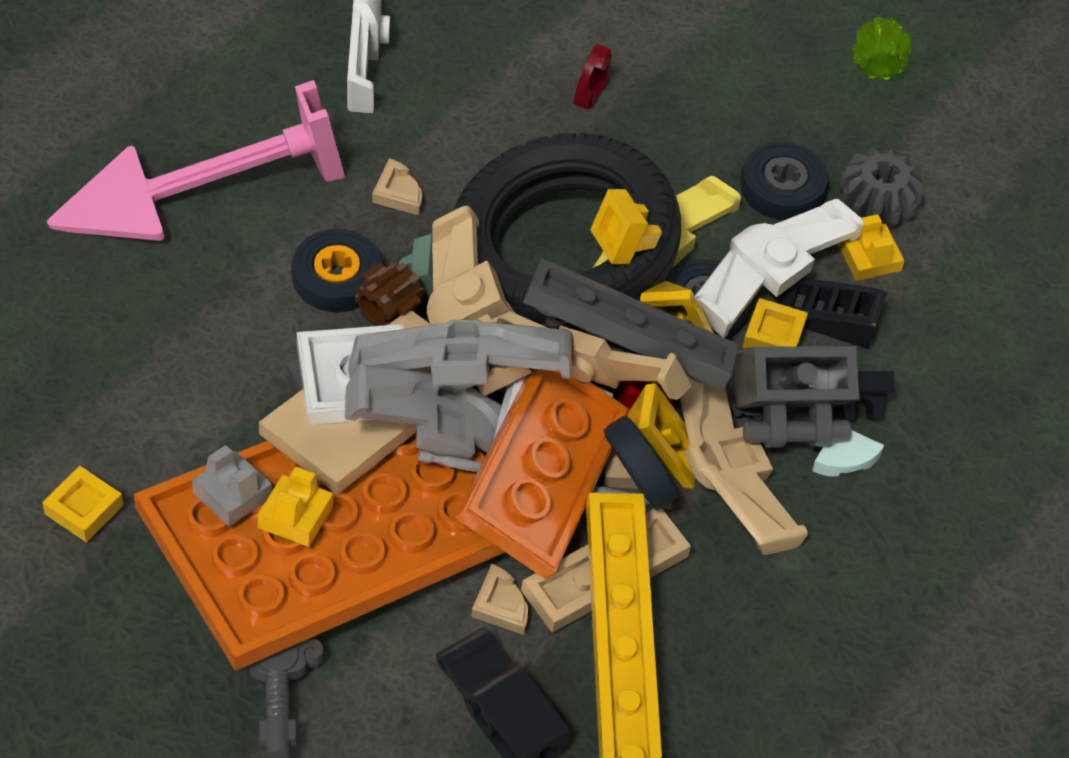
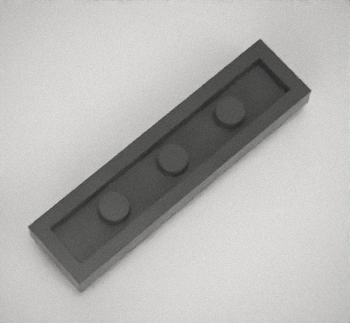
(630, 323)

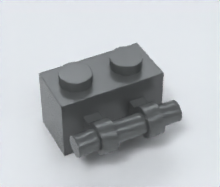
(793, 379)

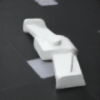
(367, 33)
(772, 258)

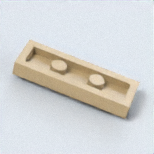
(568, 593)

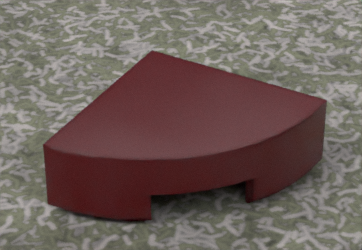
(594, 77)

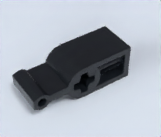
(503, 699)

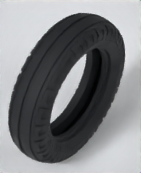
(572, 163)

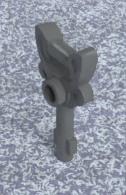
(279, 731)

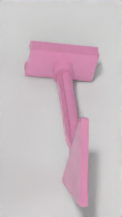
(123, 200)

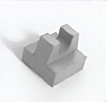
(231, 486)

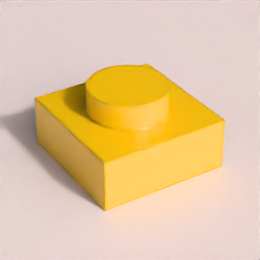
(774, 326)
(83, 504)

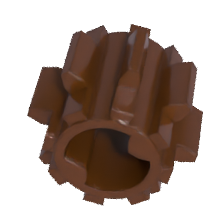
(388, 293)

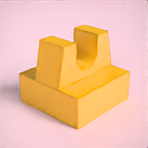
(622, 227)
(873, 251)
(296, 507)

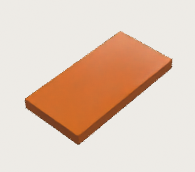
(541, 468)

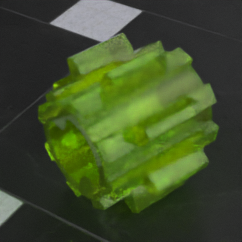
(882, 48)

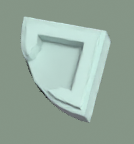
(848, 455)

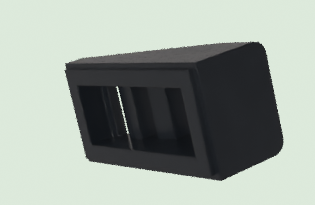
(840, 326)

